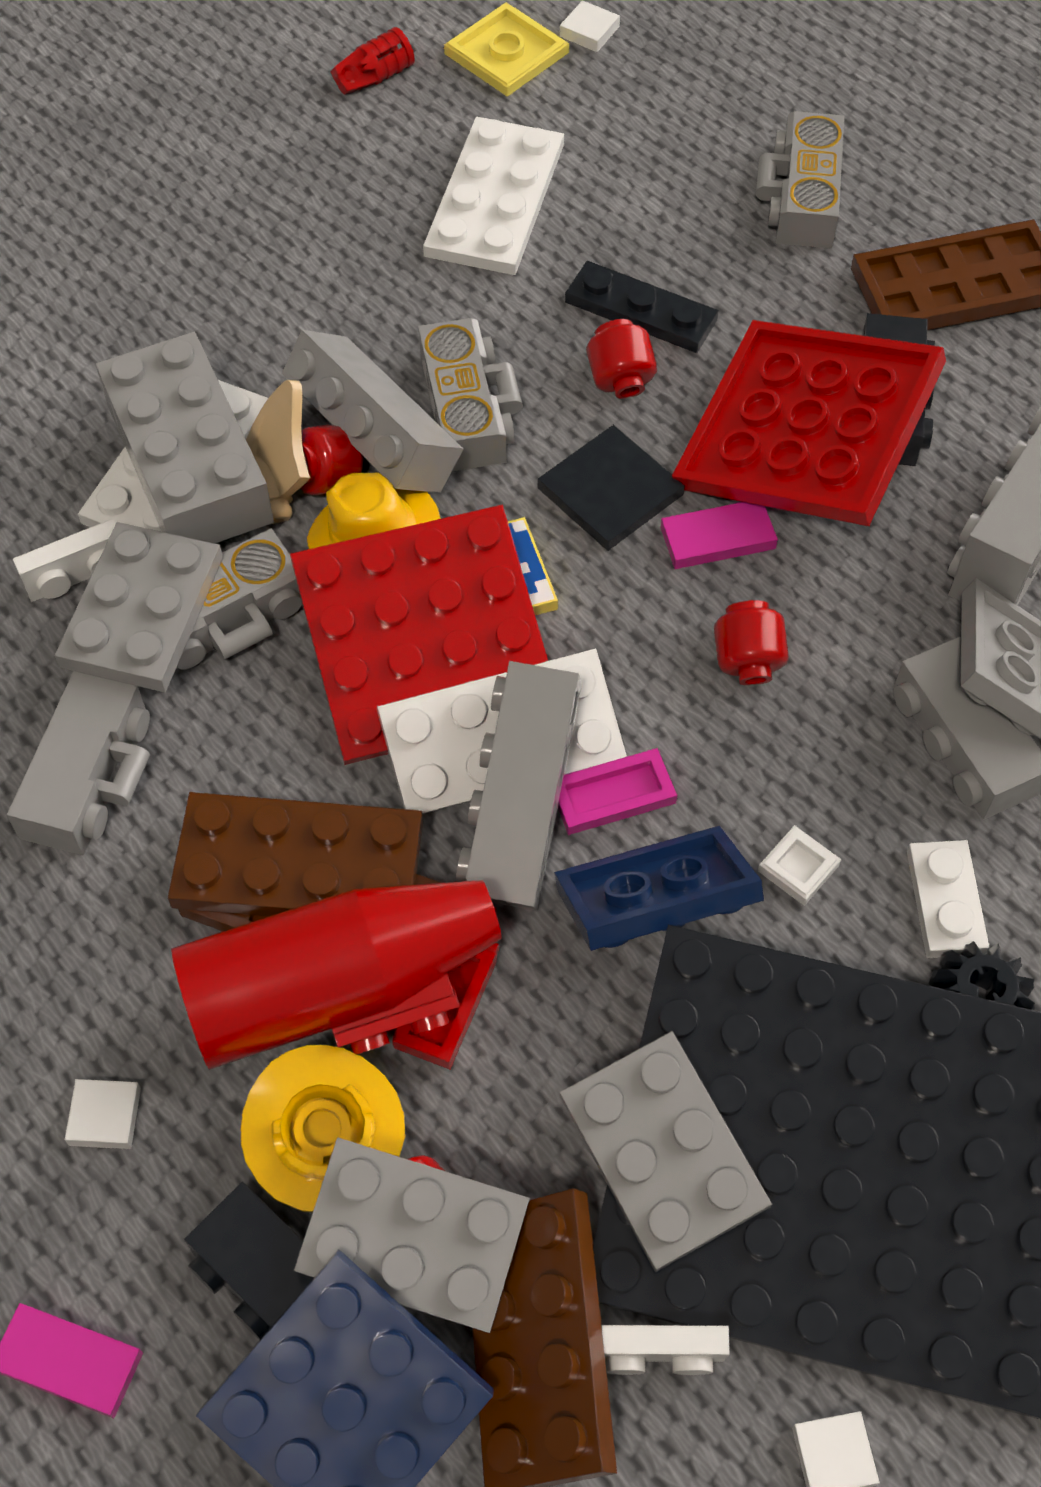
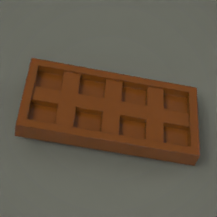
(955, 275)
(287, 853)
(547, 1356)

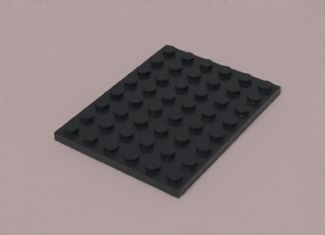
(894, 1165)

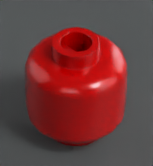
(621, 358)
(328, 457)
(751, 642)

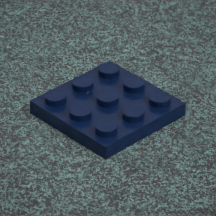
(345, 1390)

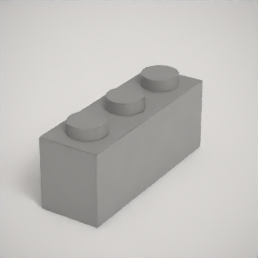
(981, 747)

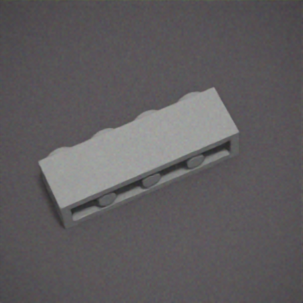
(372, 412)
(521, 783)

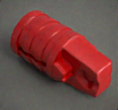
(364, 68)

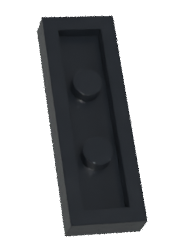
(651, 307)

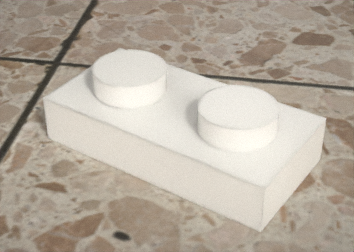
(61, 564)
(946, 897)
(687, 1347)

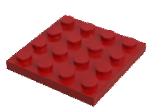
(810, 421)
(413, 616)

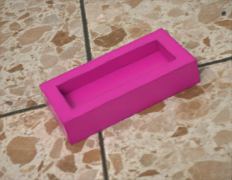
(718, 534)
(615, 791)
(67, 1360)

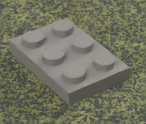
(139, 607)
(1001, 656)
(664, 1151)
(416, 1232)

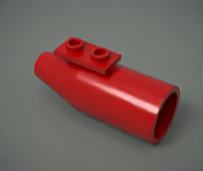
(337, 965)

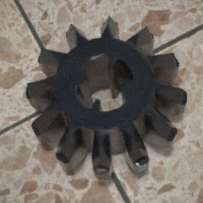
(973, 969)

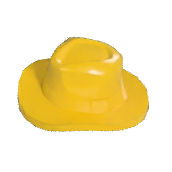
(367, 506)
(301, 1110)

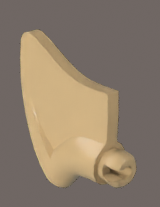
(278, 447)

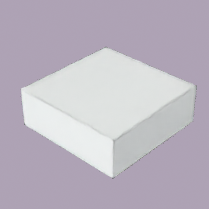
(589, 26)
(799, 865)
(103, 1114)
(835, 1452)

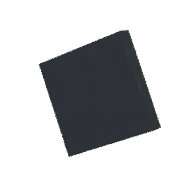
(610, 487)

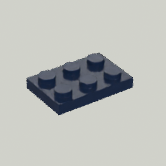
(658, 887)

